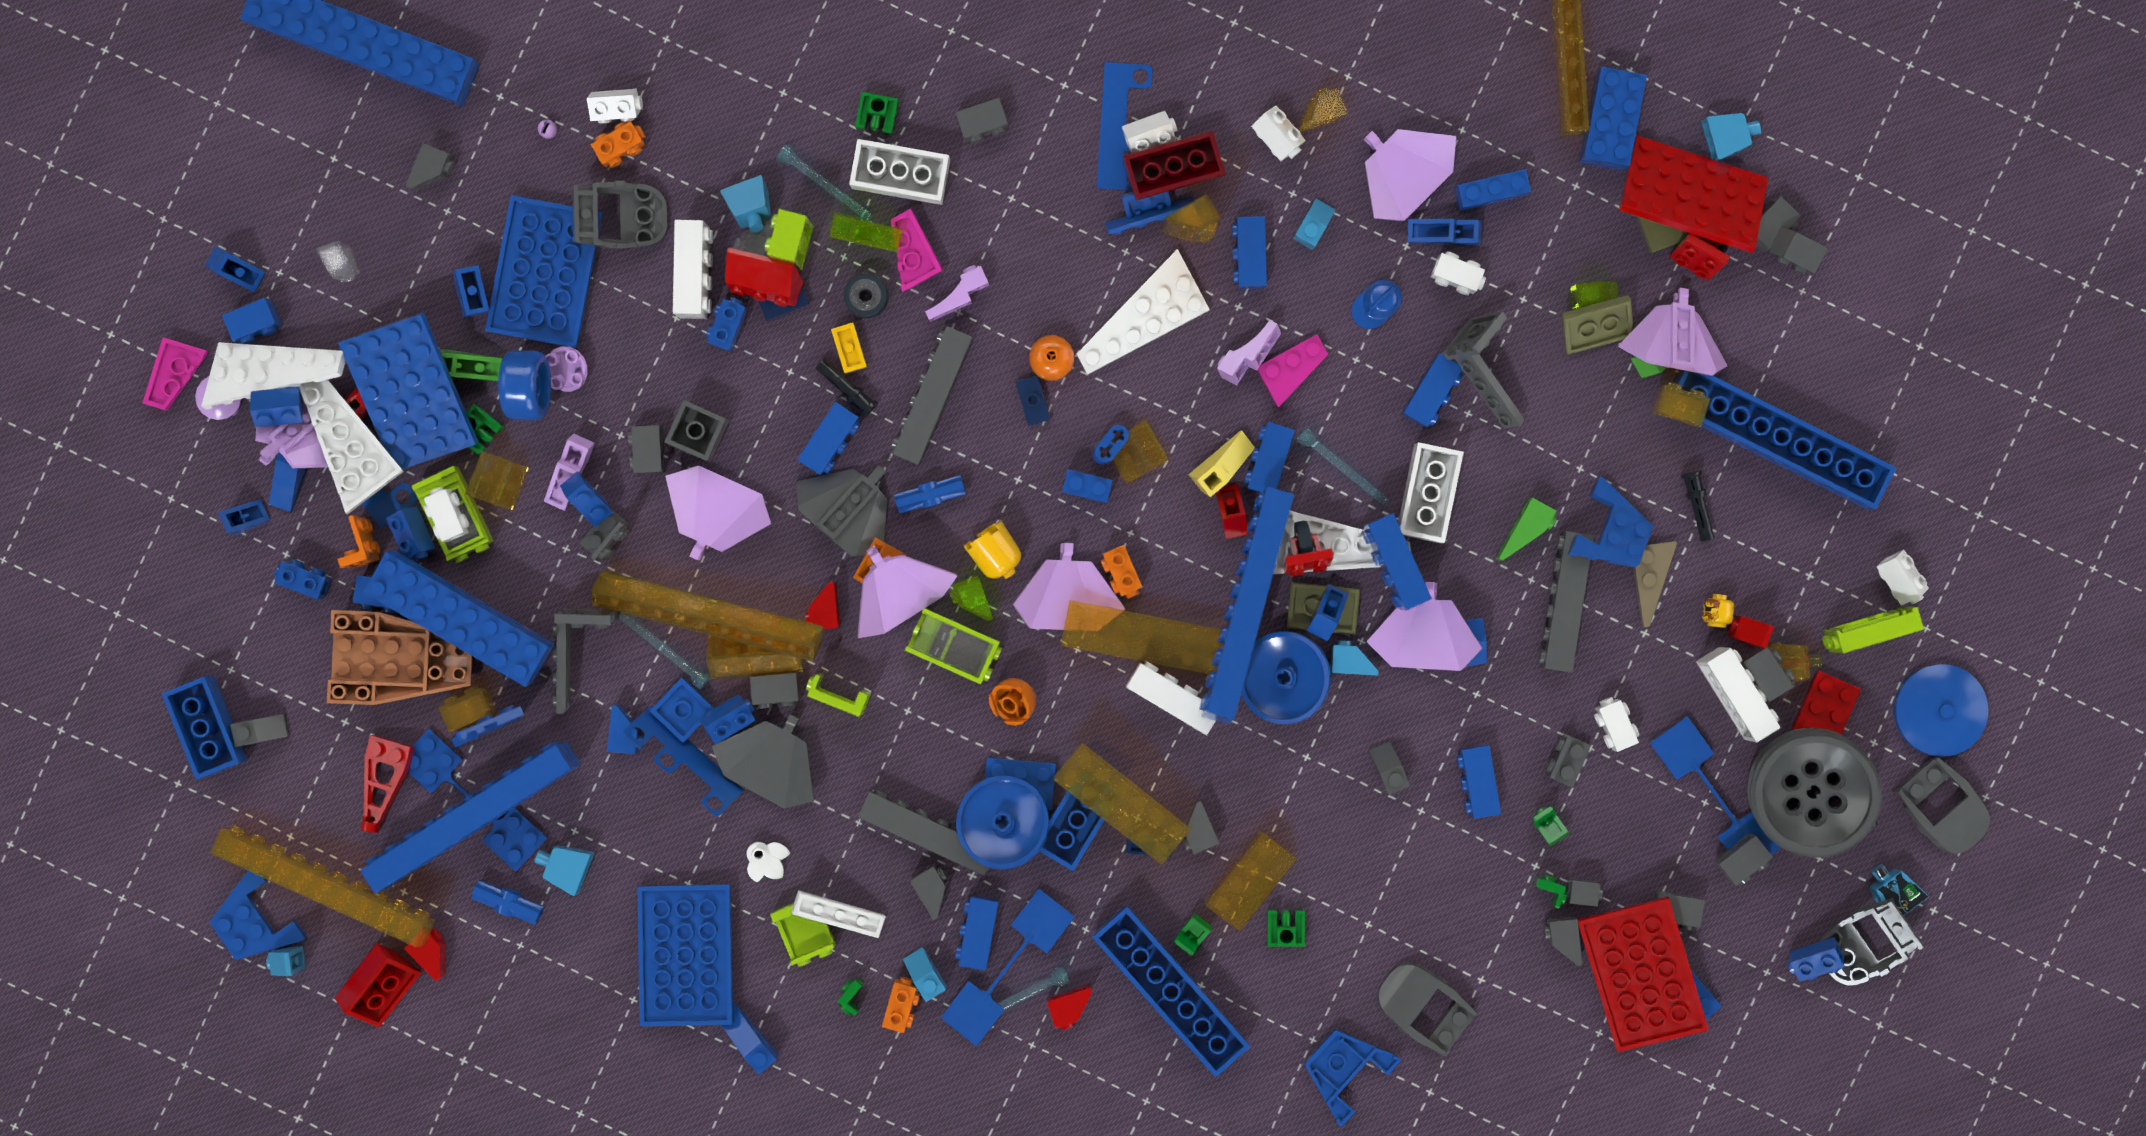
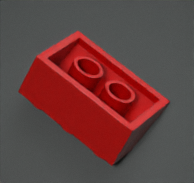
(762, 277)
(377, 985)

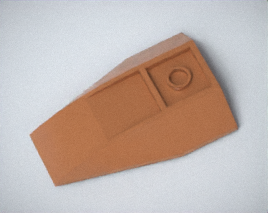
(390, 660)

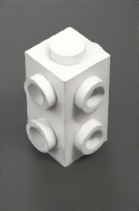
(614, 105)
(1149, 132)
(1279, 134)
(1457, 273)
(444, 510)
(1903, 578)
(1614, 719)

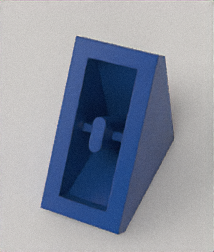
(243, 517)

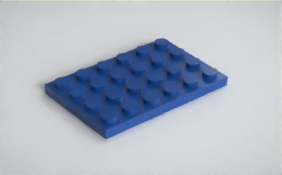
(541, 275)
(408, 391)
(685, 955)

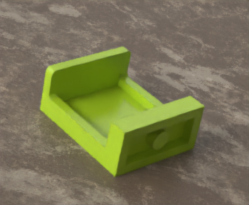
(854, 707)
(803, 936)

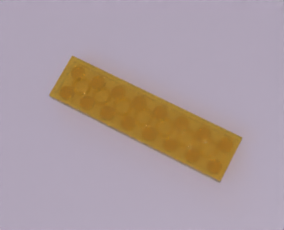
(1140, 637)

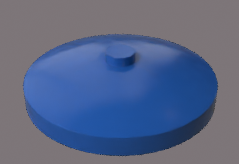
(1286, 678)
(1940, 710)
(1002, 822)

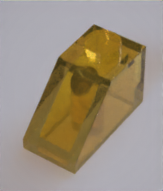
(1323, 109)

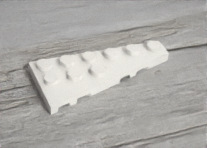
(1155, 309)
(250, 368)
(350, 449)
(1346, 543)

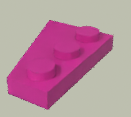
(915, 255)
(1291, 368)
(171, 372)

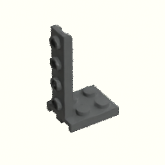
(1466, 350)
(562, 653)

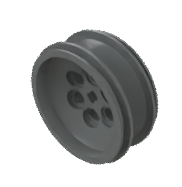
(1837, 826)

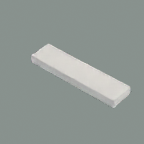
(838, 914)

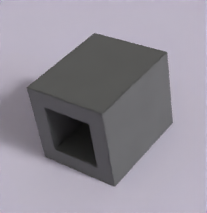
(1584, 892)

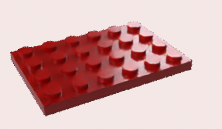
(1694, 194)
(1643, 974)

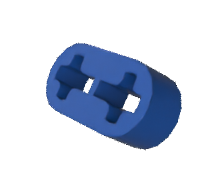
(1114, 447)

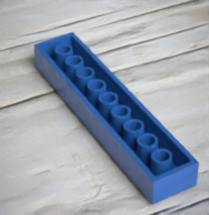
(366, 45)
(1790, 441)
(1247, 605)
(468, 818)

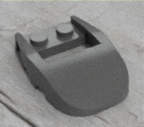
(640, 210)
(1960, 826)
(1859, 959)
(1406, 994)

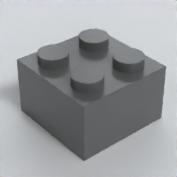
(697, 431)

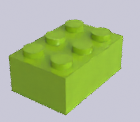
(789, 237)

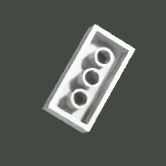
(899, 171)
(692, 269)
(1429, 492)
(1738, 694)
(1169, 696)

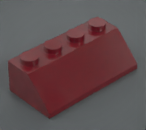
(1173, 165)

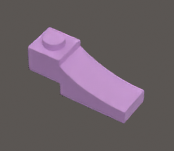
(971, 281)
(1235, 363)
(573, 459)

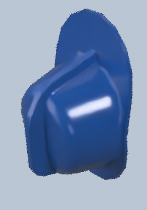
(1376, 304)

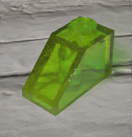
(1593, 293)
(971, 597)

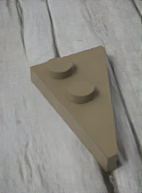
(1651, 577)

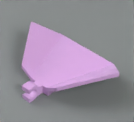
(1406, 171)
(1675, 339)
(294, 441)
(715, 509)
(898, 590)
(1047, 595)
(1426, 636)

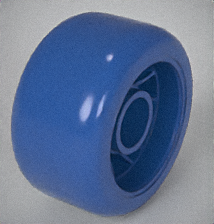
(524, 385)

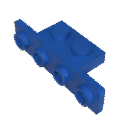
(1145, 210)

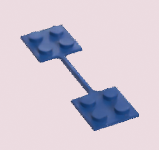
(1684, 751)
(512, 836)
(974, 1010)

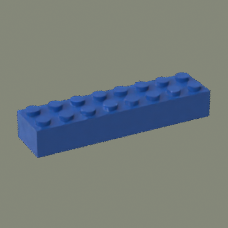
(459, 618)
(1171, 990)

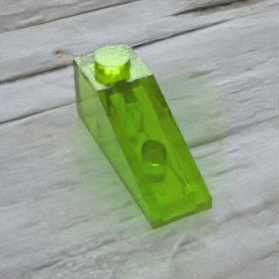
(864, 231)

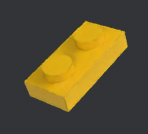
(849, 348)

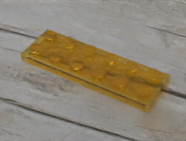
(1121, 803)

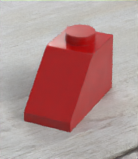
(1231, 511)
(825, 609)
(1750, 632)
(431, 955)
(1068, 1006)

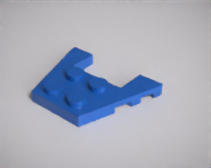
(1622, 535)
(487, 725)
(244, 926)
(1337, 1063)

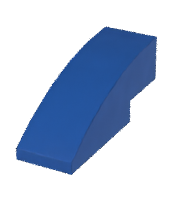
(1444, 231)

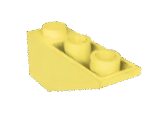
(1222, 464)

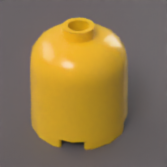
(995, 551)

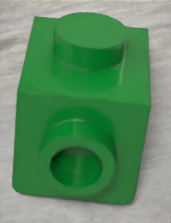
(1549, 825)
(1549, 883)
(1192, 934)
(850, 989)

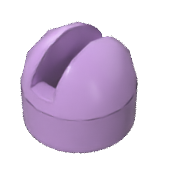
(551, 130)

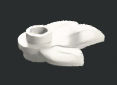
(768, 863)

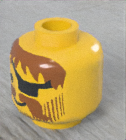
(1718, 611)

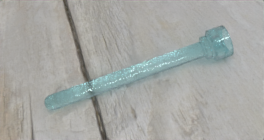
(788, 156)
(1309, 439)
(698, 676)
(1058, 977)

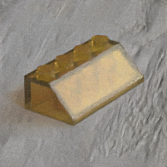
(1193, 222)
(737, 659)
(1250, 880)

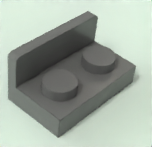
(1567, 760)

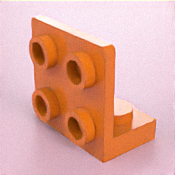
(368, 548)

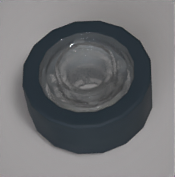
(859, 284)

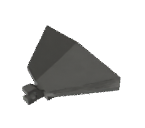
(845, 508)
(769, 763)

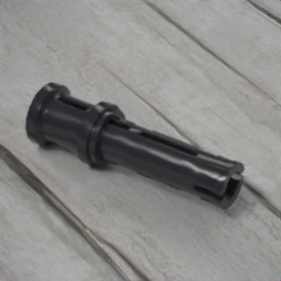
(854, 394)
(1694, 491)

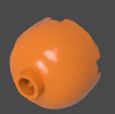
(1051, 369)
(1013, 701)

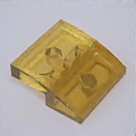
(1139, 453)
(496, 480)

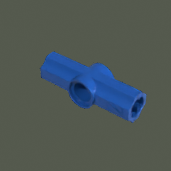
(930, 494)
(507, 902)

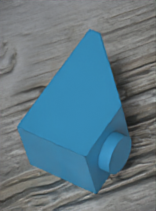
(1314, 224)
(1350, 660)
(286, 961)
(924, 974)

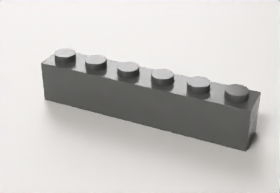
(932, 396)
(1565, 606)
(917, 828)

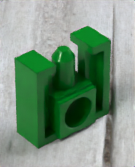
(889, 113)
(483, 418)
(1274, 930)

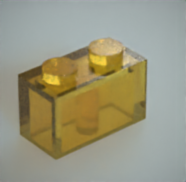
(1681, 405)
(467, 709)

